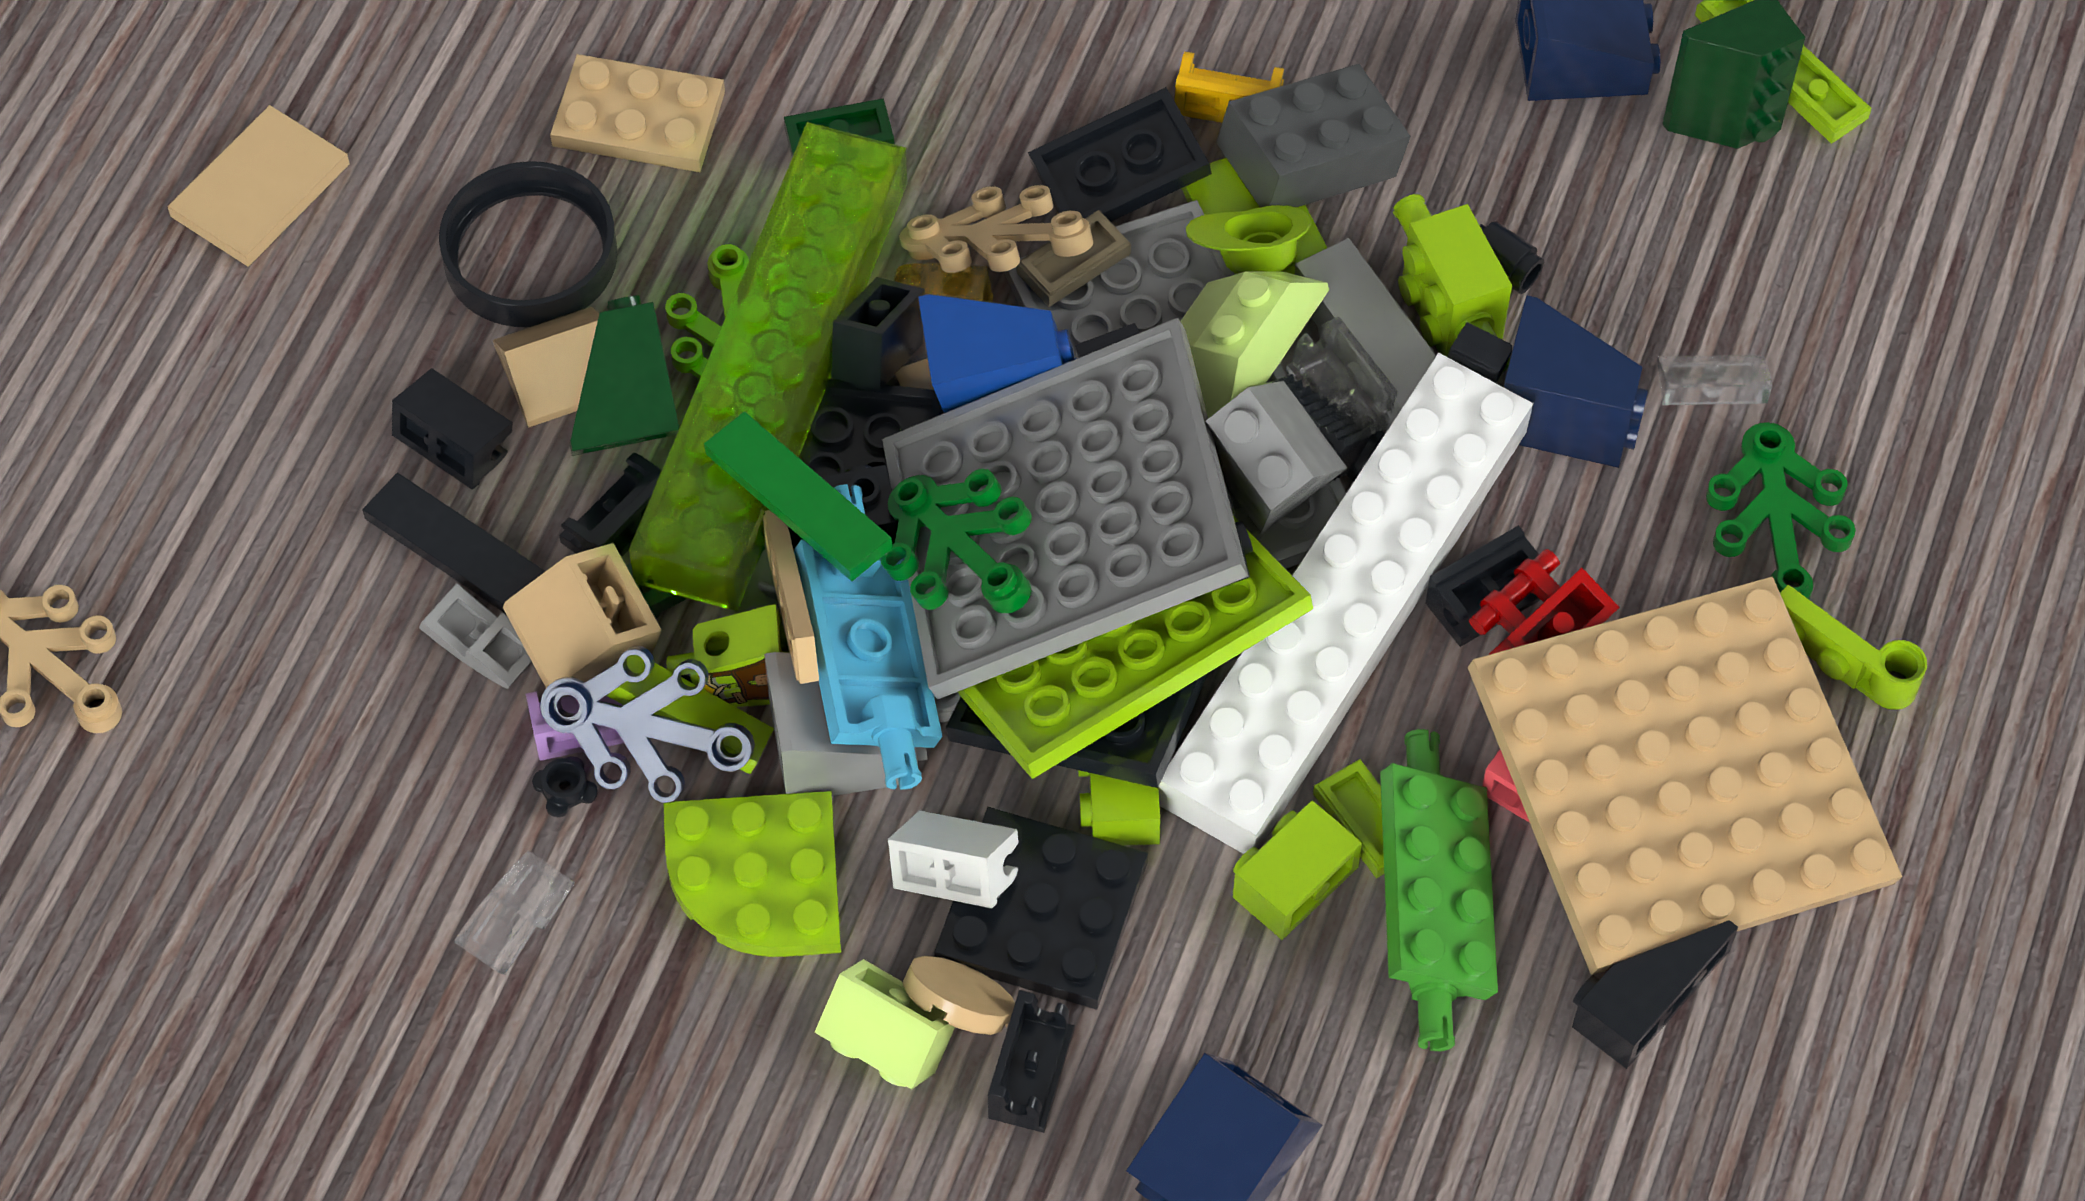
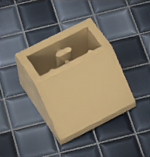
(582, 615)

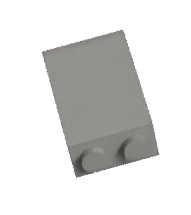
(1271, 452)
(804, 741)

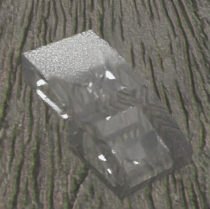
(513, 910)

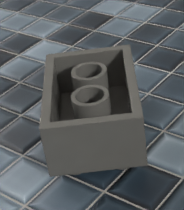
(1313, 138)

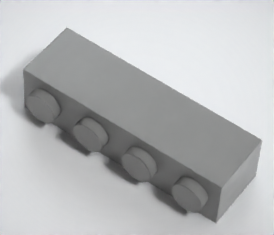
(1370, 315)

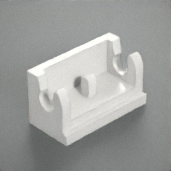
(952, 858)

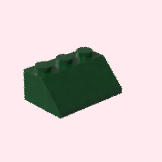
(1735, 75)

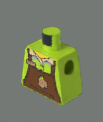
(734, 654)

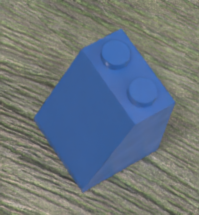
(987, 346)

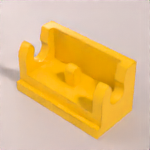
(1207, 92)

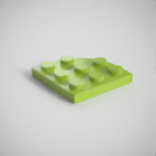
(757, 871)

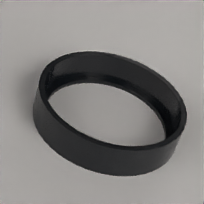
(515, 181)

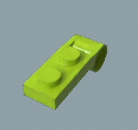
(1852, 659)

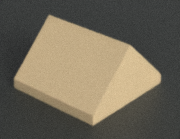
(549, 364)

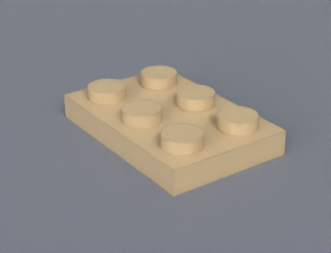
(638, 113)

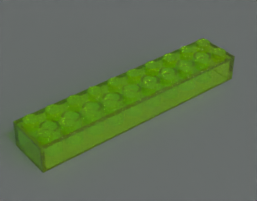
(769, 359)

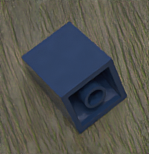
(1586, 48)
(1578, 387)
(1221, 1139)

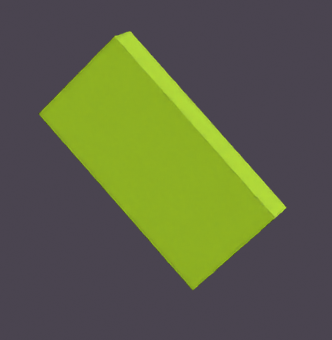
(1355, 802)

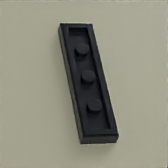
(450, 541)

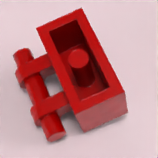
(1564, 609)

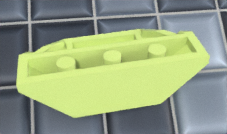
(1245, 328)

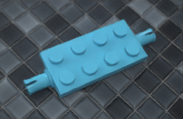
(869, 660)

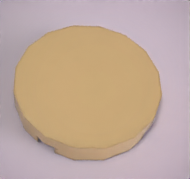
(966, 995)

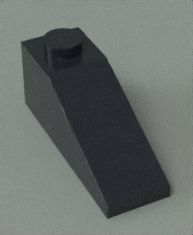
(1645, 991)

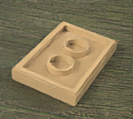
(258, 185)

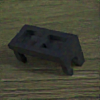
(450, 427)
(616, 513)
(1458, 589)
(1030, 1064)

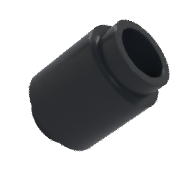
(1515, 255)

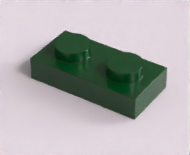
(862, 119)

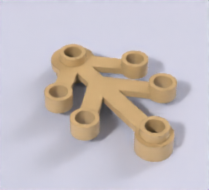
(996, 235)
(34, 649)

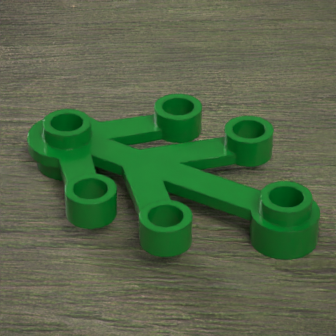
(1779, 503)
(918, 504)

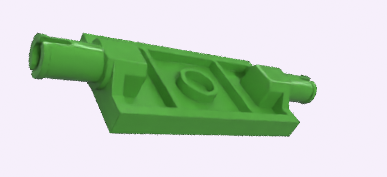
(1437, 887)

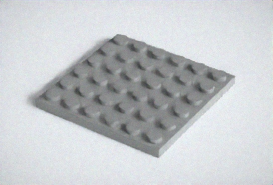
(1117, 496)

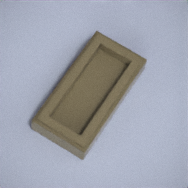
(1058, 276)

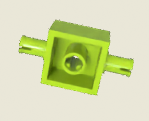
(1450, 273)

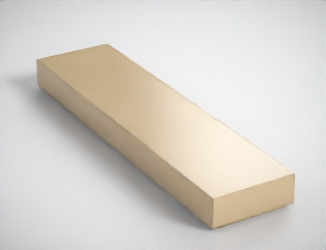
(791, 599)

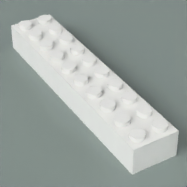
(1363, 584)

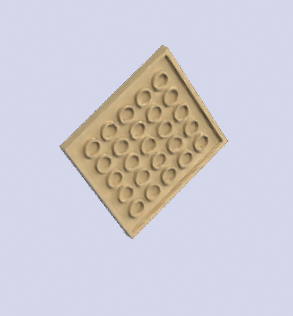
(1683, 772)

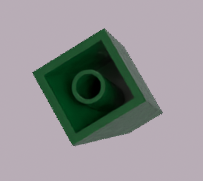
(625, 382)

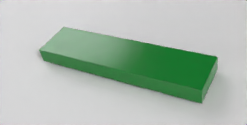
(798, 496)

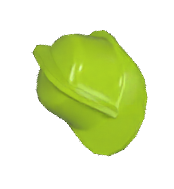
(1252, 239)

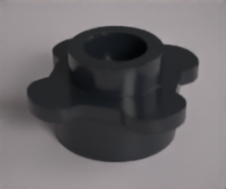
(562, 771)

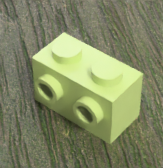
(882, 1026)

